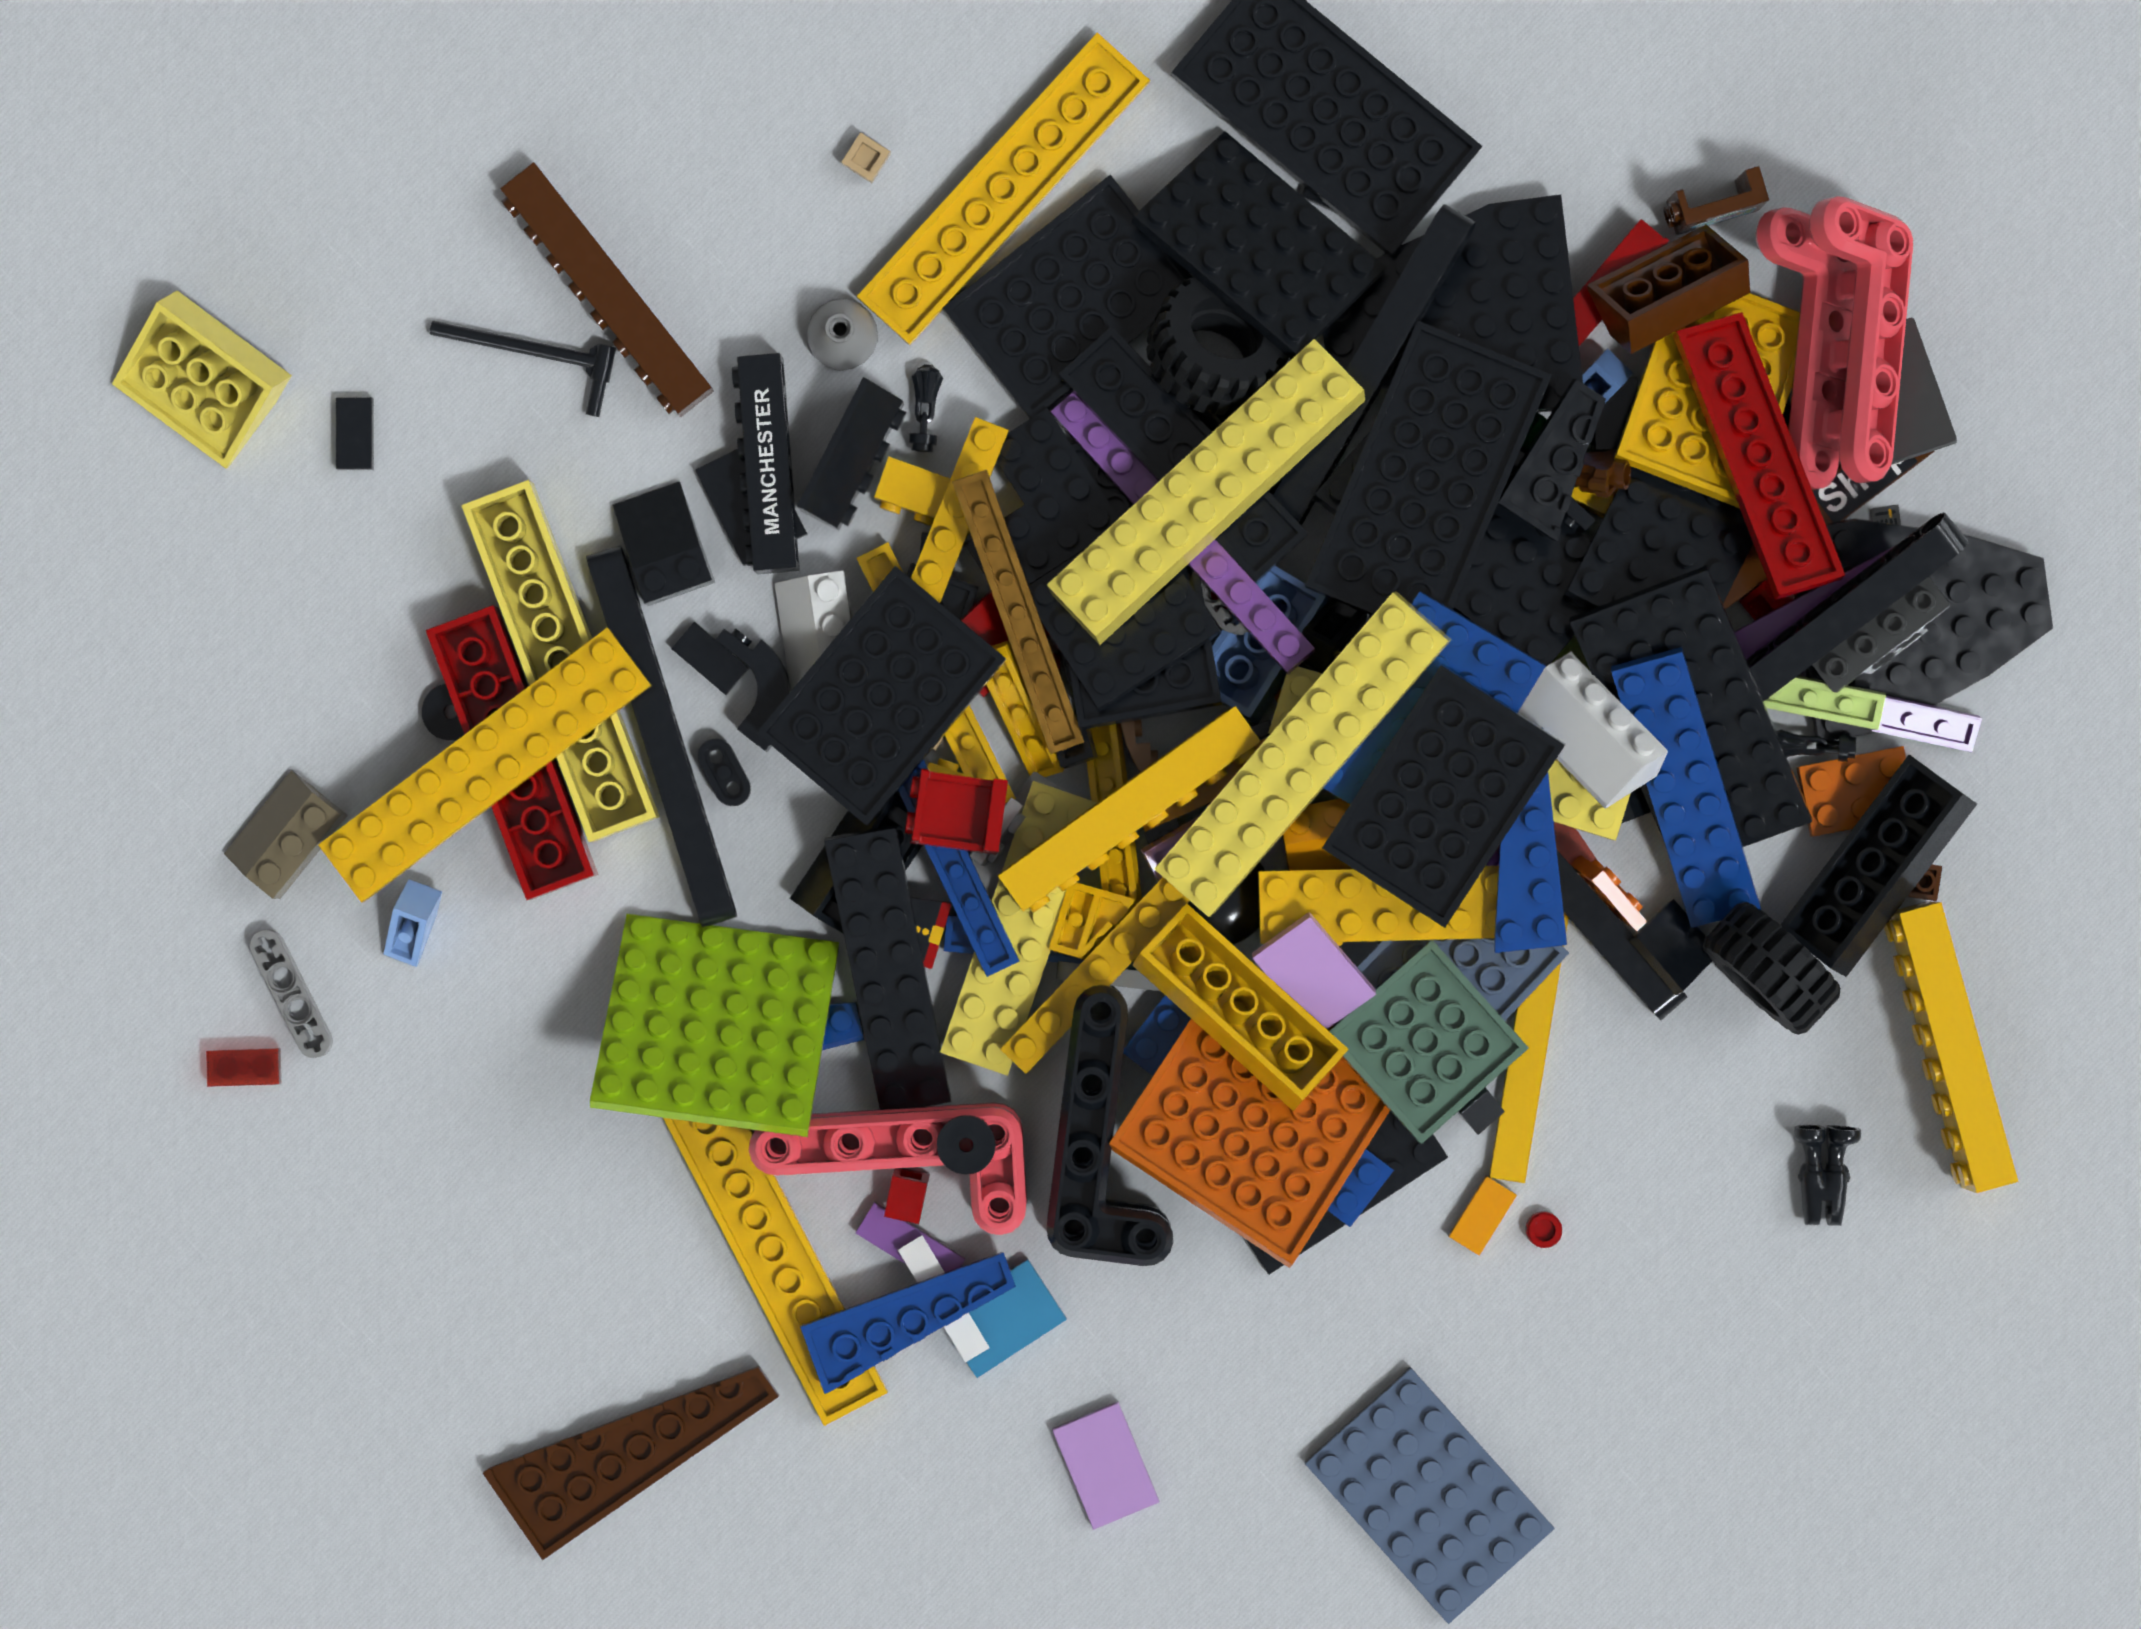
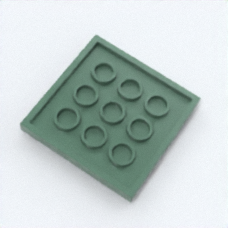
(1427, 1042)

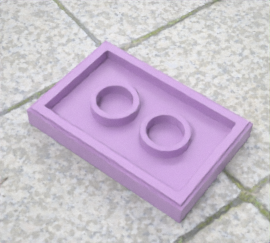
(1314, 971)
(1105, 1465)

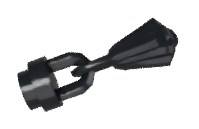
(926, 385)
(1797, 745)

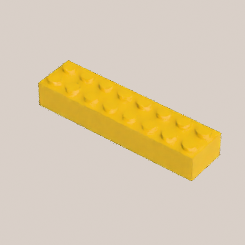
(1128, 808)
(1360, 910)
(1950, 1047)

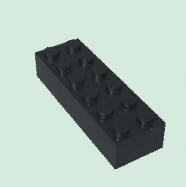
(1878, 865)

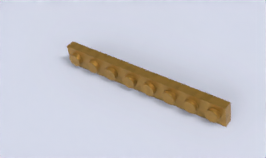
(1018, 611)

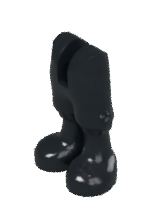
(1825, 1184)

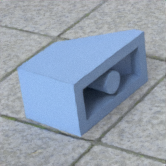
(412, 922)

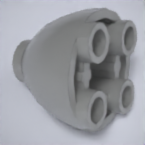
(846, 350)

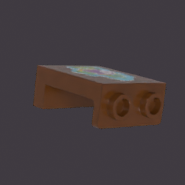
(1750, 199)

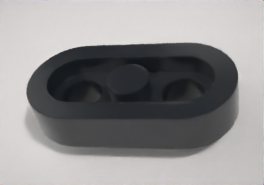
(725, 772)

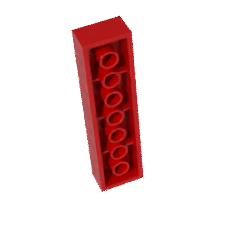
(538, 814)

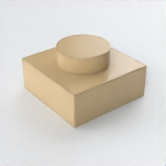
(866, 157)

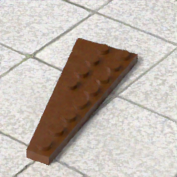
(586, 1477)

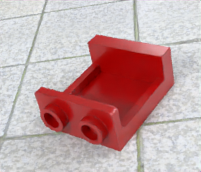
(957, 812)

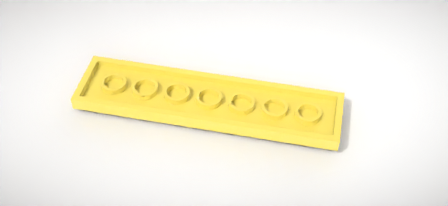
(999, 1004)

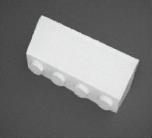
(811, 616)
(1603, 739)

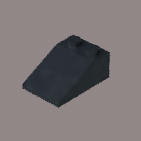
(663, 544)

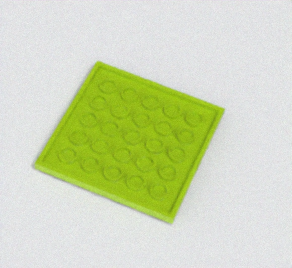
(715, 1025)

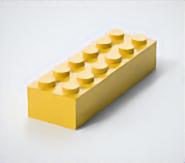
(1240, 1006)

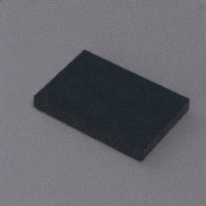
(723, 488)

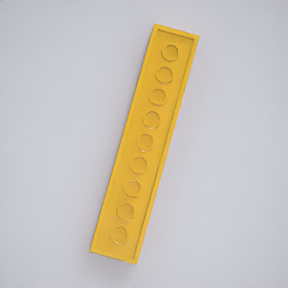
(1003, 189)
(484, 765)
(771, 1253)

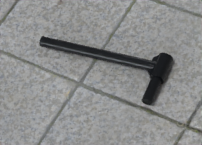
(597, 361)

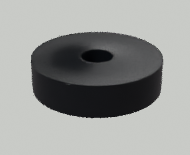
(434, 716)
(983, 1144)

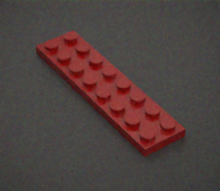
(1759, 455)

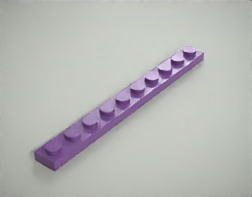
(1213, 564)

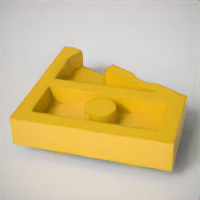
(1087, 919)

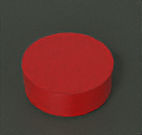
(1543, 1229)

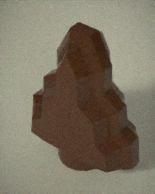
(1603, 473)

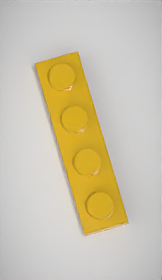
(1019, 715)

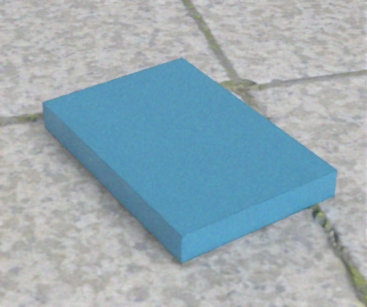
(1015, 1318)

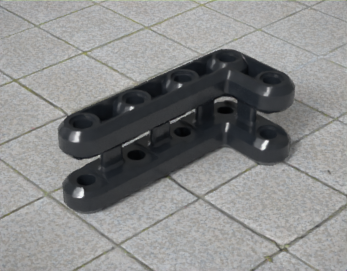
(1089, 1122)

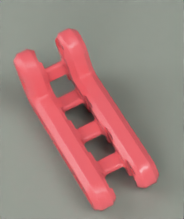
(1848, 332)
(890, 1143)

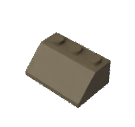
(284, 835)

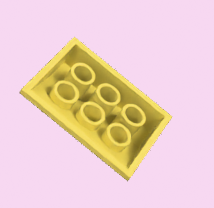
(200, 378)

